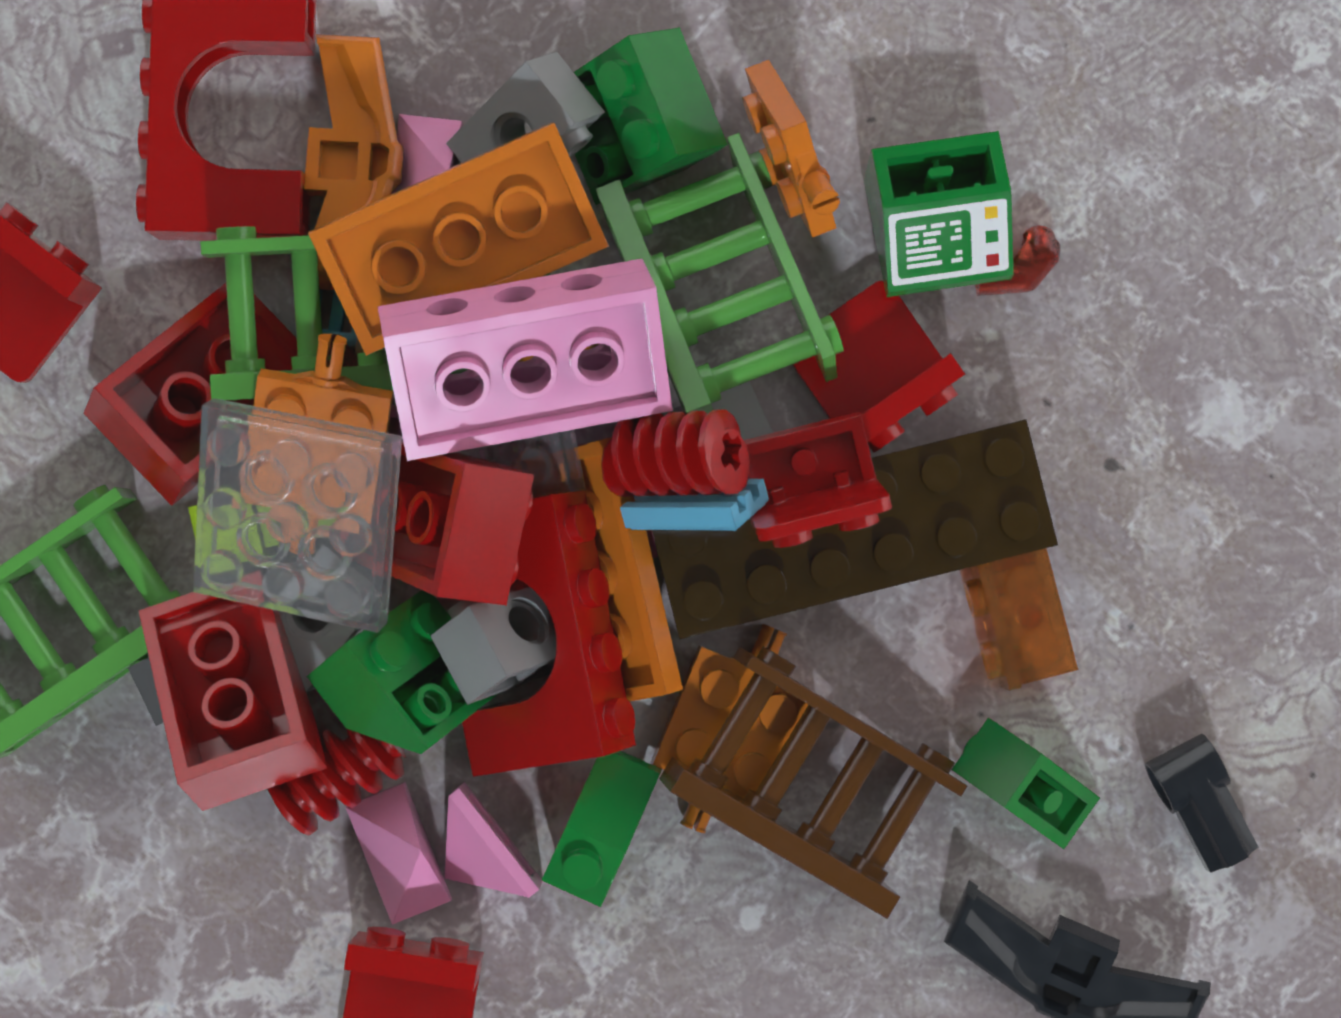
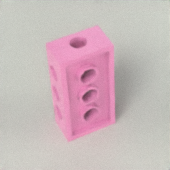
(545, 395)

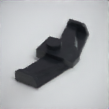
(1069, 971)

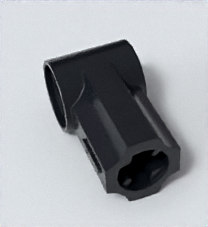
(1194, 787)

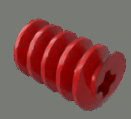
(676, 455)
(349, 764)

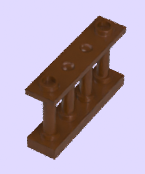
(759, 811)

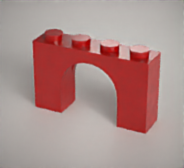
(182, 190)
(584, 701)

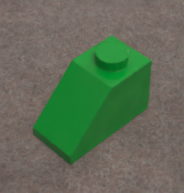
(1025, 782)
(601, 826)

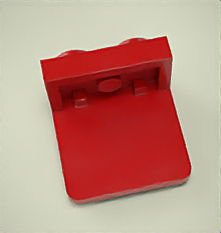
(39, 295)
(884, 367)
(815, 480)
(410, 976)

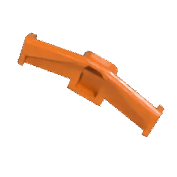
(361, 153)

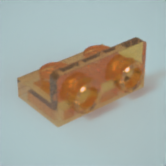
(1021, 619)

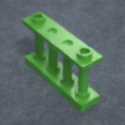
(634, 220)
(240, 380)
(115, 647)

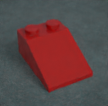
(157, 396)
(460, 526)
(229, 698)

